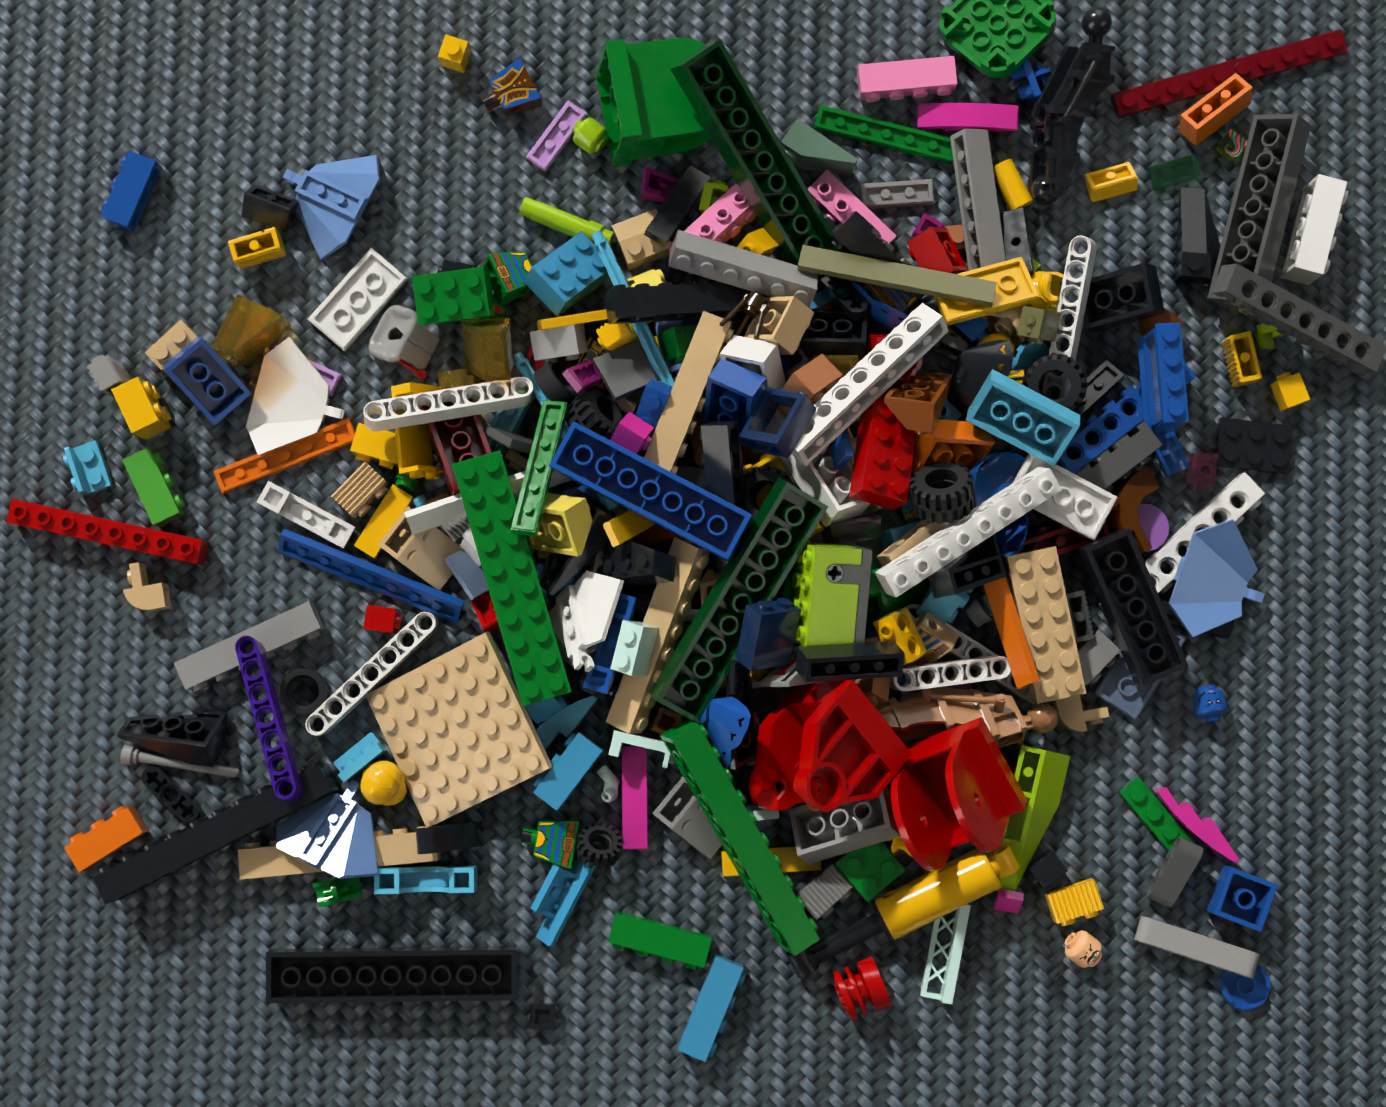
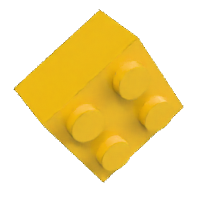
(142, 408)

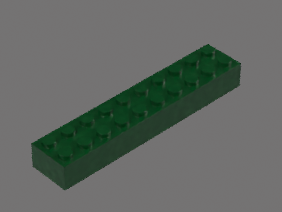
(752, 151)
(751, 576)

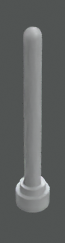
(132, 755)

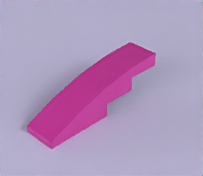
(969, 116)
(634, 798)
(1203, 830)

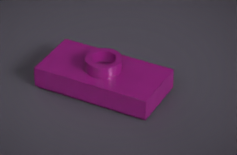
(582, 376)

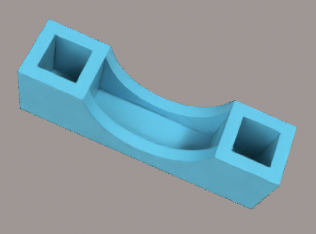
(426, 879)

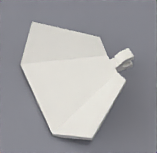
(288, 399)
(584, 616)

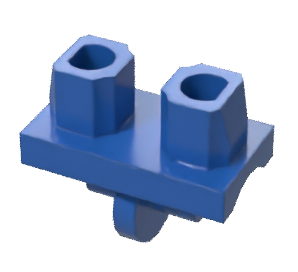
(1031, 90)
(1170, 453)

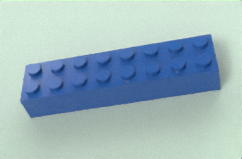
(651, 491)

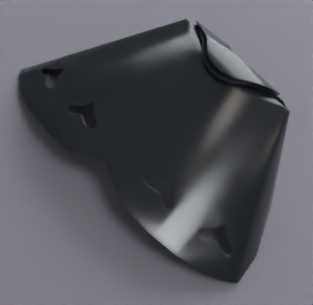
(974, 367)

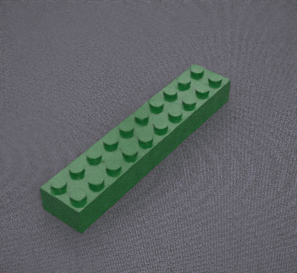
(511, 579)
(740, 836)

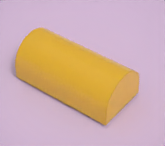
(1011, 185)

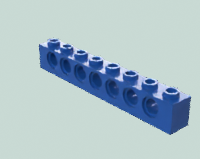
(1103, 437)

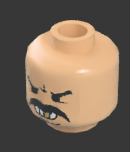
(1083, 949)

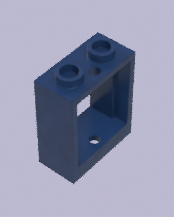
(791, 430)

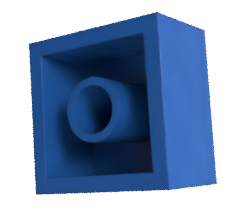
(1242, 897)

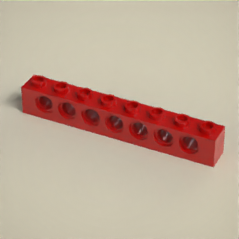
(107, 532)

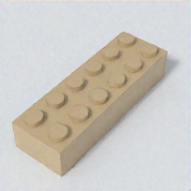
(1046, 622)

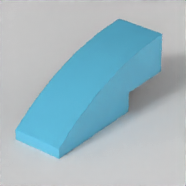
(564, 721)

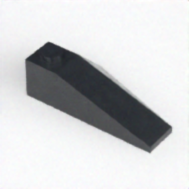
(860, 238)
(561, 567)
(188, 738)

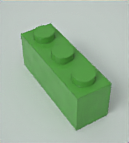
(154, 486)

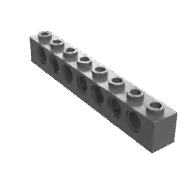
(1299, 319)

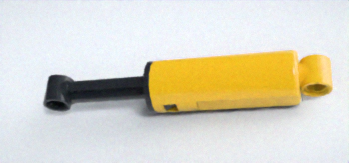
(916, 904)

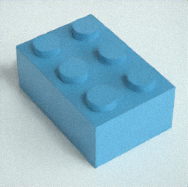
(567, 274)
(567, 770)

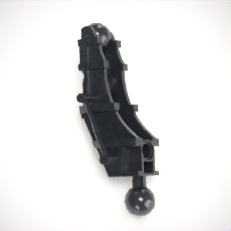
(1064, 104)

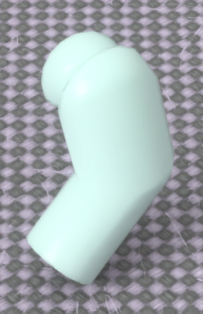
(611, 784)

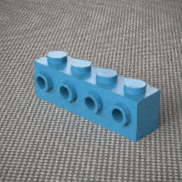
(710, 1008)

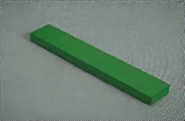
(884, 134)
(538, 472)

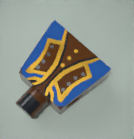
(512, 90)

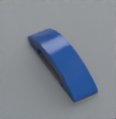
(601, 676)

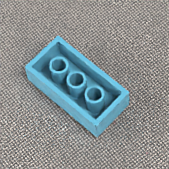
(1023, 417)

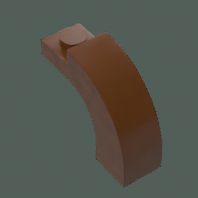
(1125, 509)

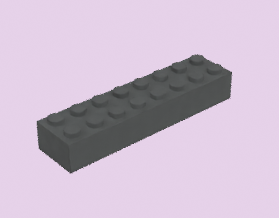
(1263, 196)

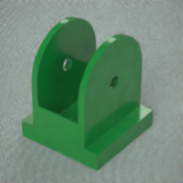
(644, 102)

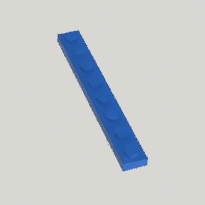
(370, 576)

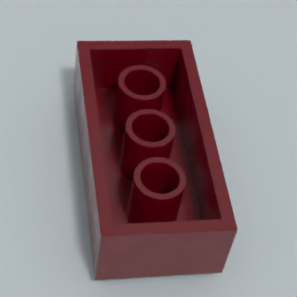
(457, 441)

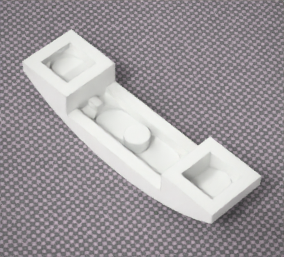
(306, 514)

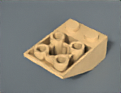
(421, 552)

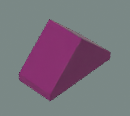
(657, 185)

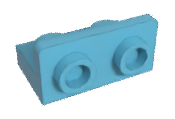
(87, 468)
(359, 757)

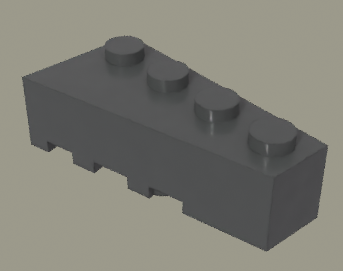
(1121, 457)

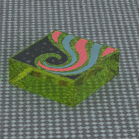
(1231, 145)

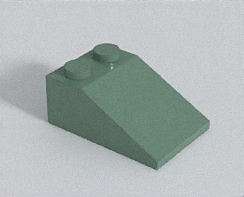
(815, 152)

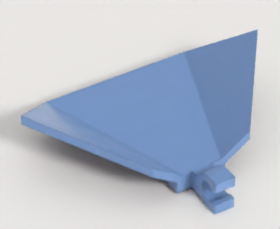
(334, 199)
(1213, 579)
(332, 836)

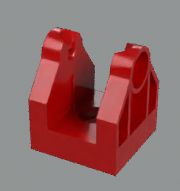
(824, 749)

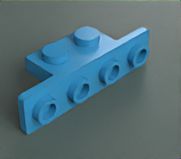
(559, 897)

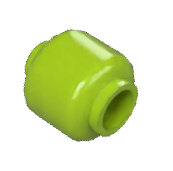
(590, 135)

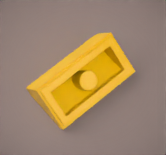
(1111, 182)

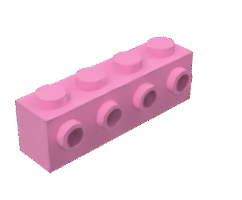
(906, 78)
(838, 201)
(724, 217)

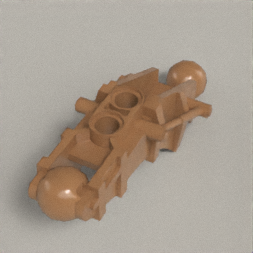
(945, 708)

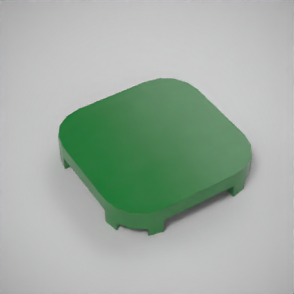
(997, 33)

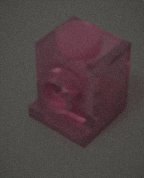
(1194, 474)

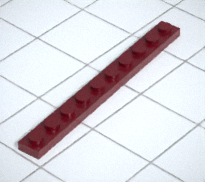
(1247, 67)

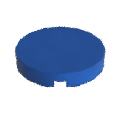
(1244, 991)

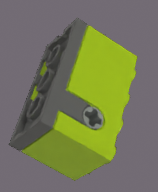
(832, 593)

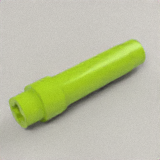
(561, 220)

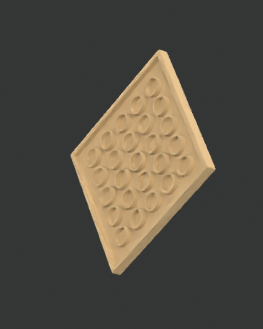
(458, 730)

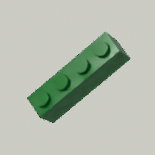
(659, 939)

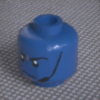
(1209, 703)

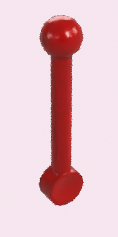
(422, 374)

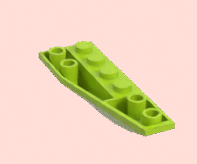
(1042, 779)

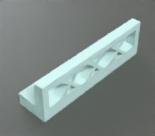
(953, 958)

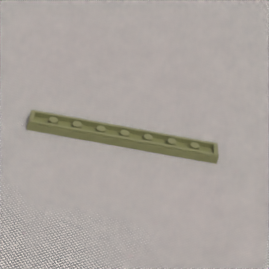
(897, 275)

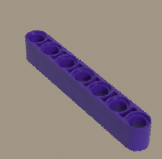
(277, 726)

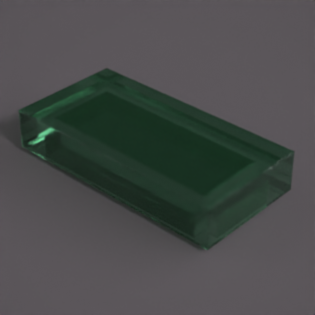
(1174, 172)

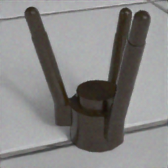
(754, 305)

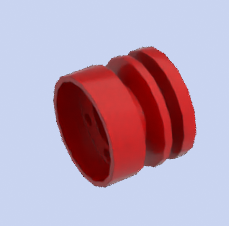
(862, 988)

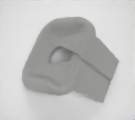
(414, 346)

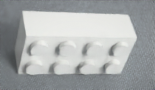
(1314, 229)

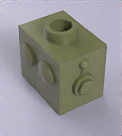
(1038, 324)

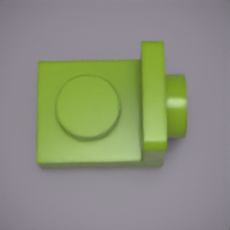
(709, 194)
(1265, 336)

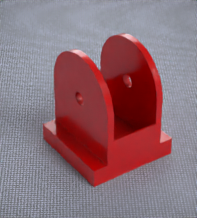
(954, 793)

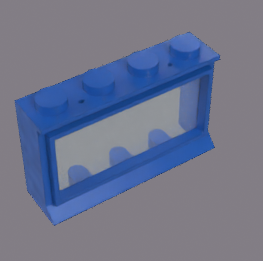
(1163, 378)

